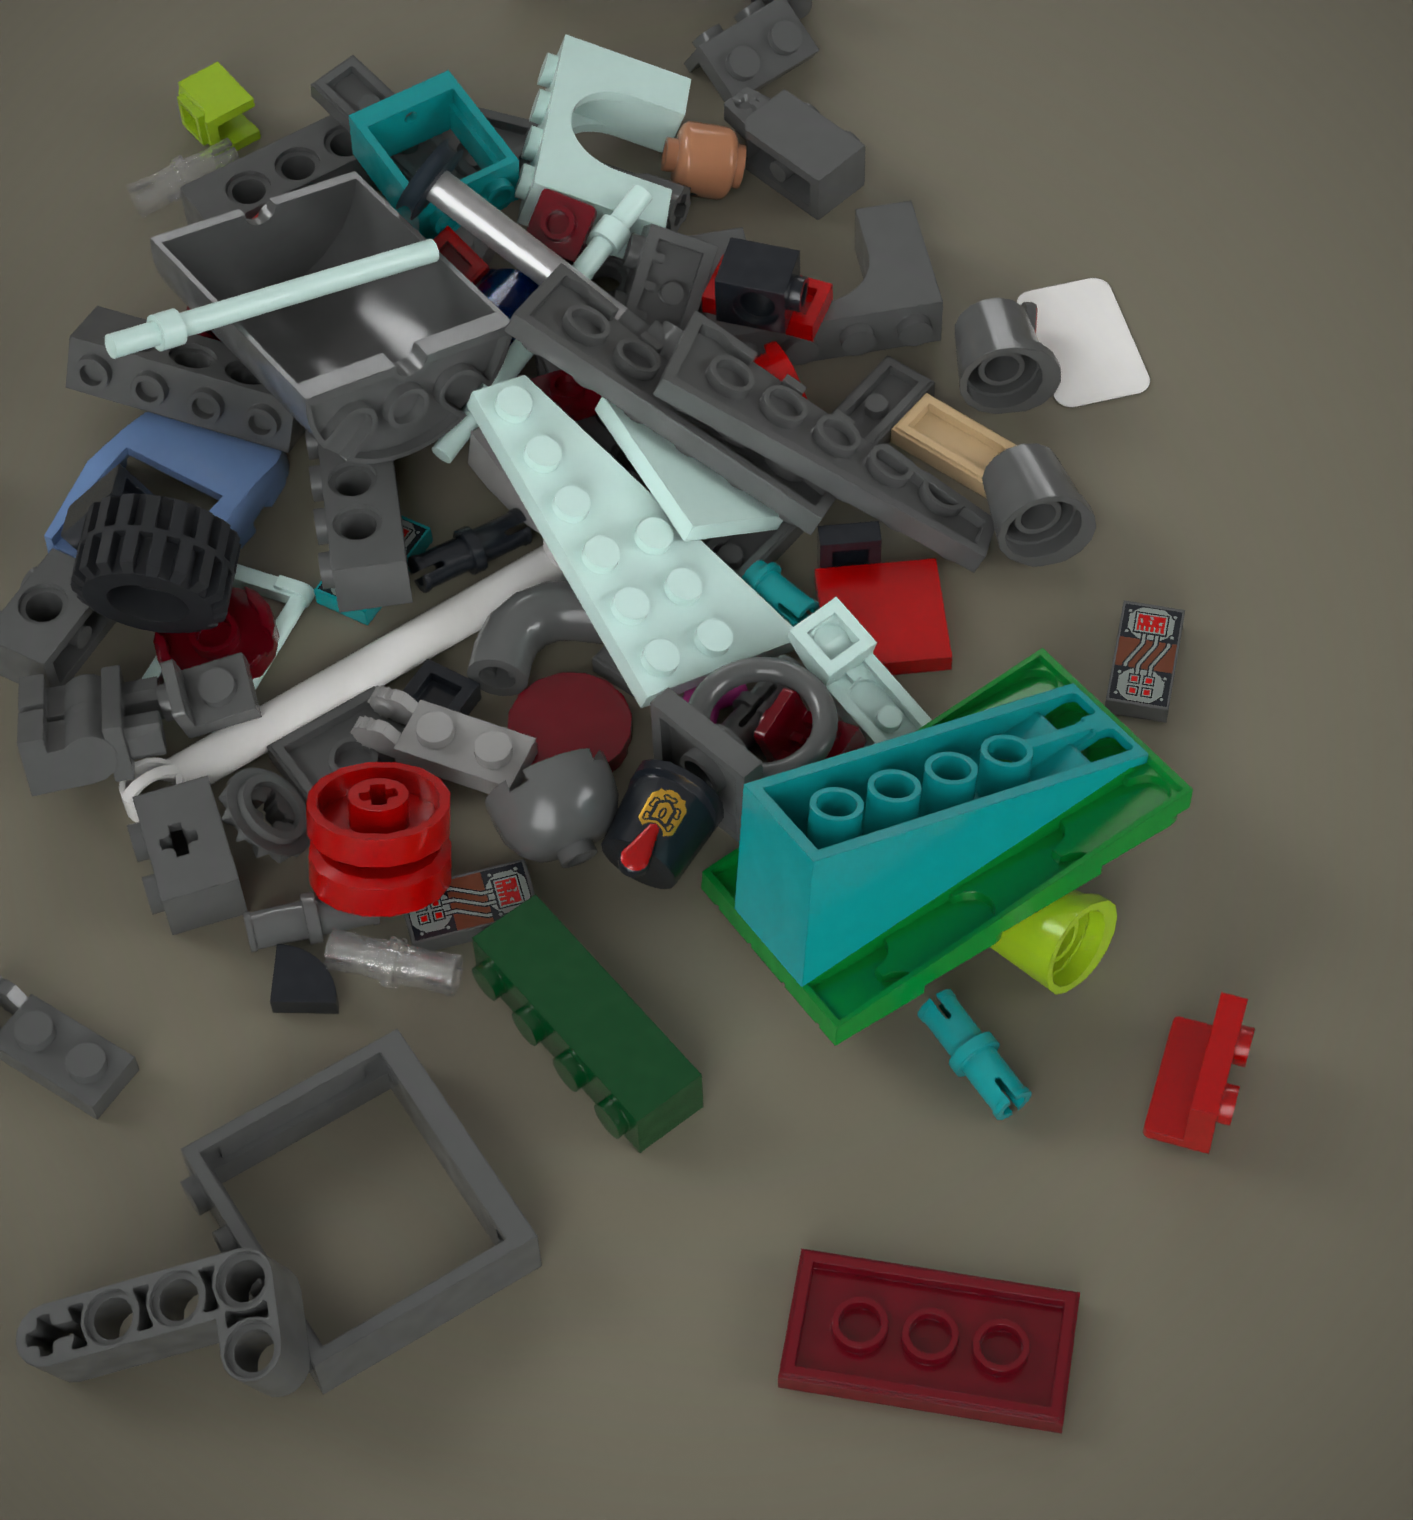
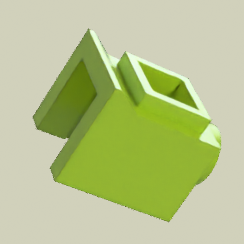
(213, 108)

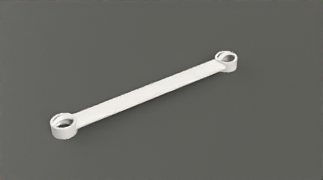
(367, 667)

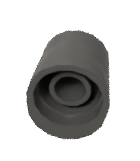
(1001, 358)
(1036, 506)

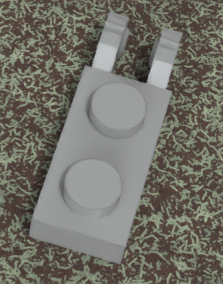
(445, 741)

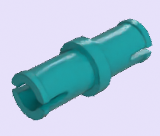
(974, 1054)

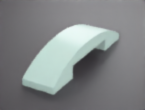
(863, 690)

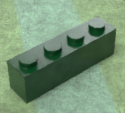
(587, 1024)

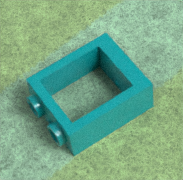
(435, 108)

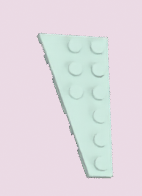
(656, 601)

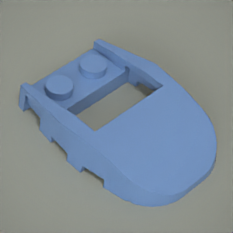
(227, 468)

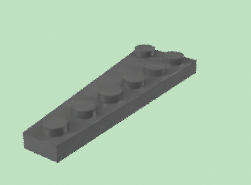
(579, 334)
(723, 387)

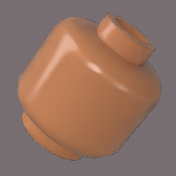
(705, 159)

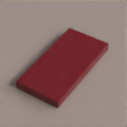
(930, 1340)

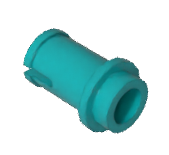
(779, 591)

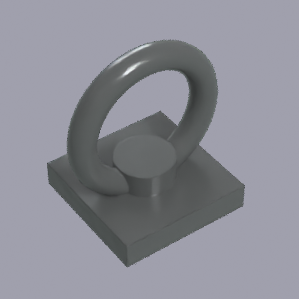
(714, 752)

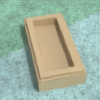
(948, 441)

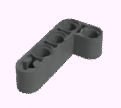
(161, 1331)

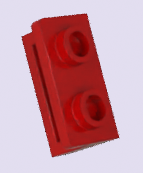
(1194, 1075)

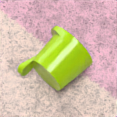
(1062, 940)

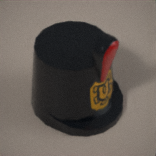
(661, 823)

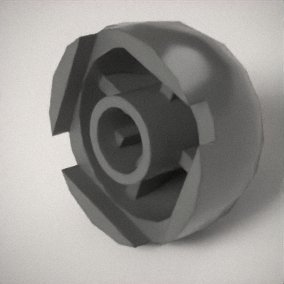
(558, 809)

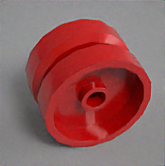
(379, 839)

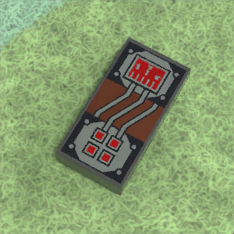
(1144, 661)
(470, 906)

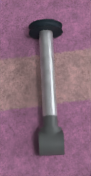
(438, 185)

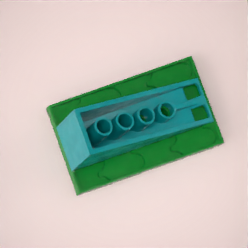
(931, 844)

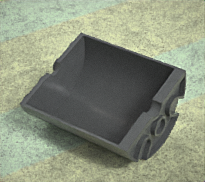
(360, 367)

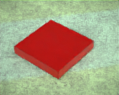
(897, 607)

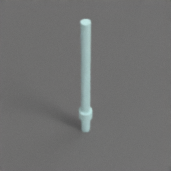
(606, 239)
(171, 328)

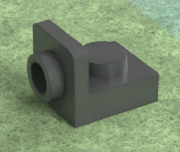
(208, 695)

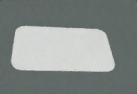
(1089, 340)

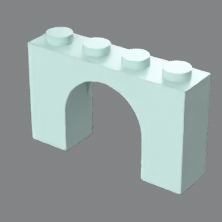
(604, 94)

